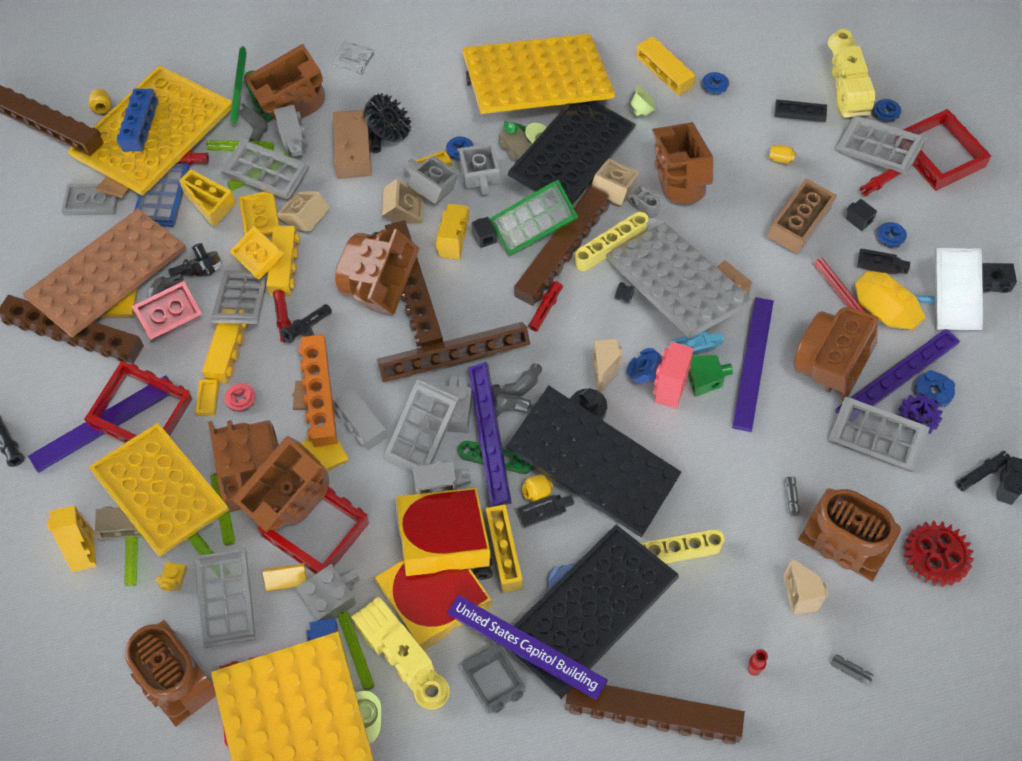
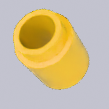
(782, 154)

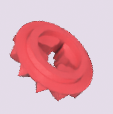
(239, 390)

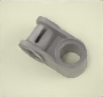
(645, 201)

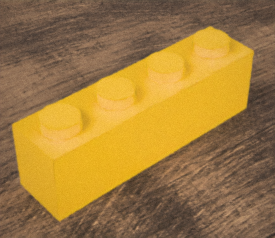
(665, 66)
(282, 272)
(224, 351)
(504, 548)

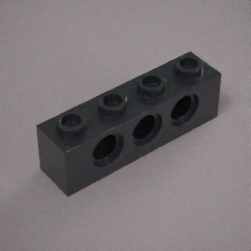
(998, 277)

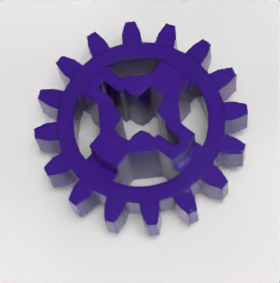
(929, 411)

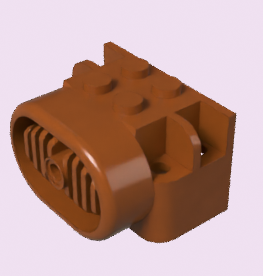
(288, 82)
(682, 162)
(376, 269)
(837, 348)
(239, 454)
(284, 487)
(851, 531)
(167, 672)

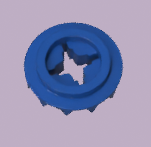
(717, 78)
(893, 108)
(457, 142)
(897, 231)

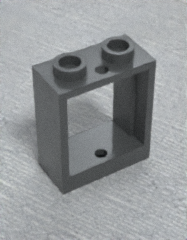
(482, 660)

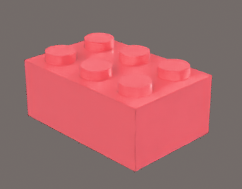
(166, 310)
(672, 374)

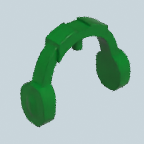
(512, 127)

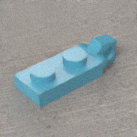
(702, 342)

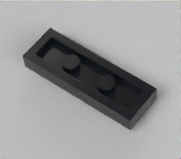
(800, 110)

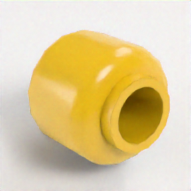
(100, 101)
(537, 488)

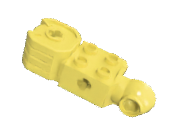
(853, 83)
(388, 636)

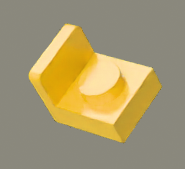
(172, 577)

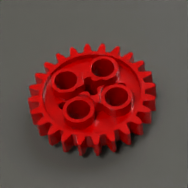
(938, 553)

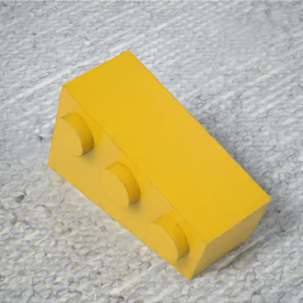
(207, 196)
(452, 231)
(73, 536)

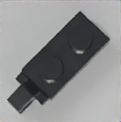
(882, 262)
(544, 509)

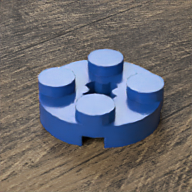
(645, 366)
(939, 381)

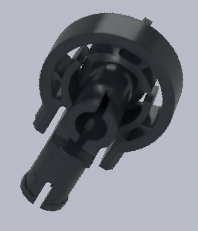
(202, 265)

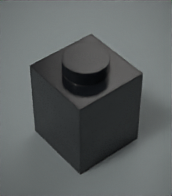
(860, 214)
(484, 232)

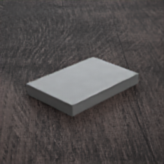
(85, 200)

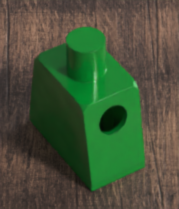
(707, 374)

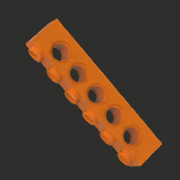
(327, 433)

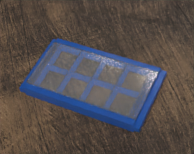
(164, 198)

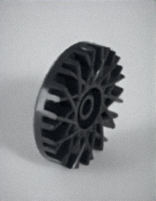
(386, 118)

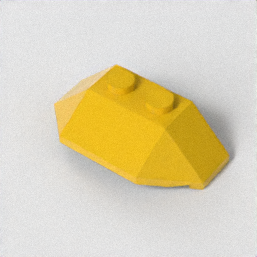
(889, 301)

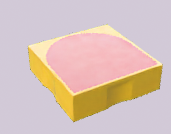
(442, 531)
(426, 599)

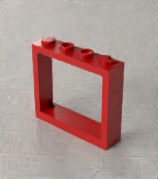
(969, 142)
(94, 415)
(302, 557)

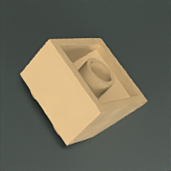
(615, 181)
(402, 203)
(304, 210)
(606, 361)
(804, 588)

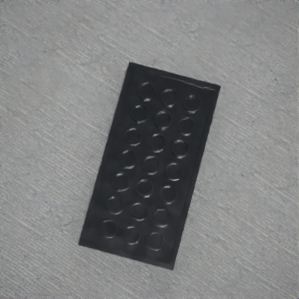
(572, 148)
(594, 460)
(596, 603)

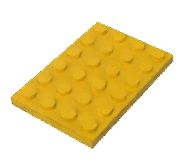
(158, 489)

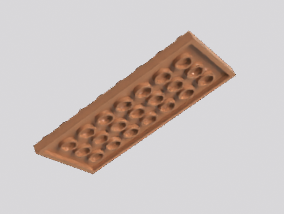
(104, 272)

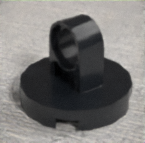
(592, 401)

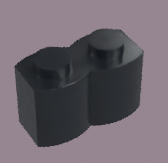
(1011, 481)

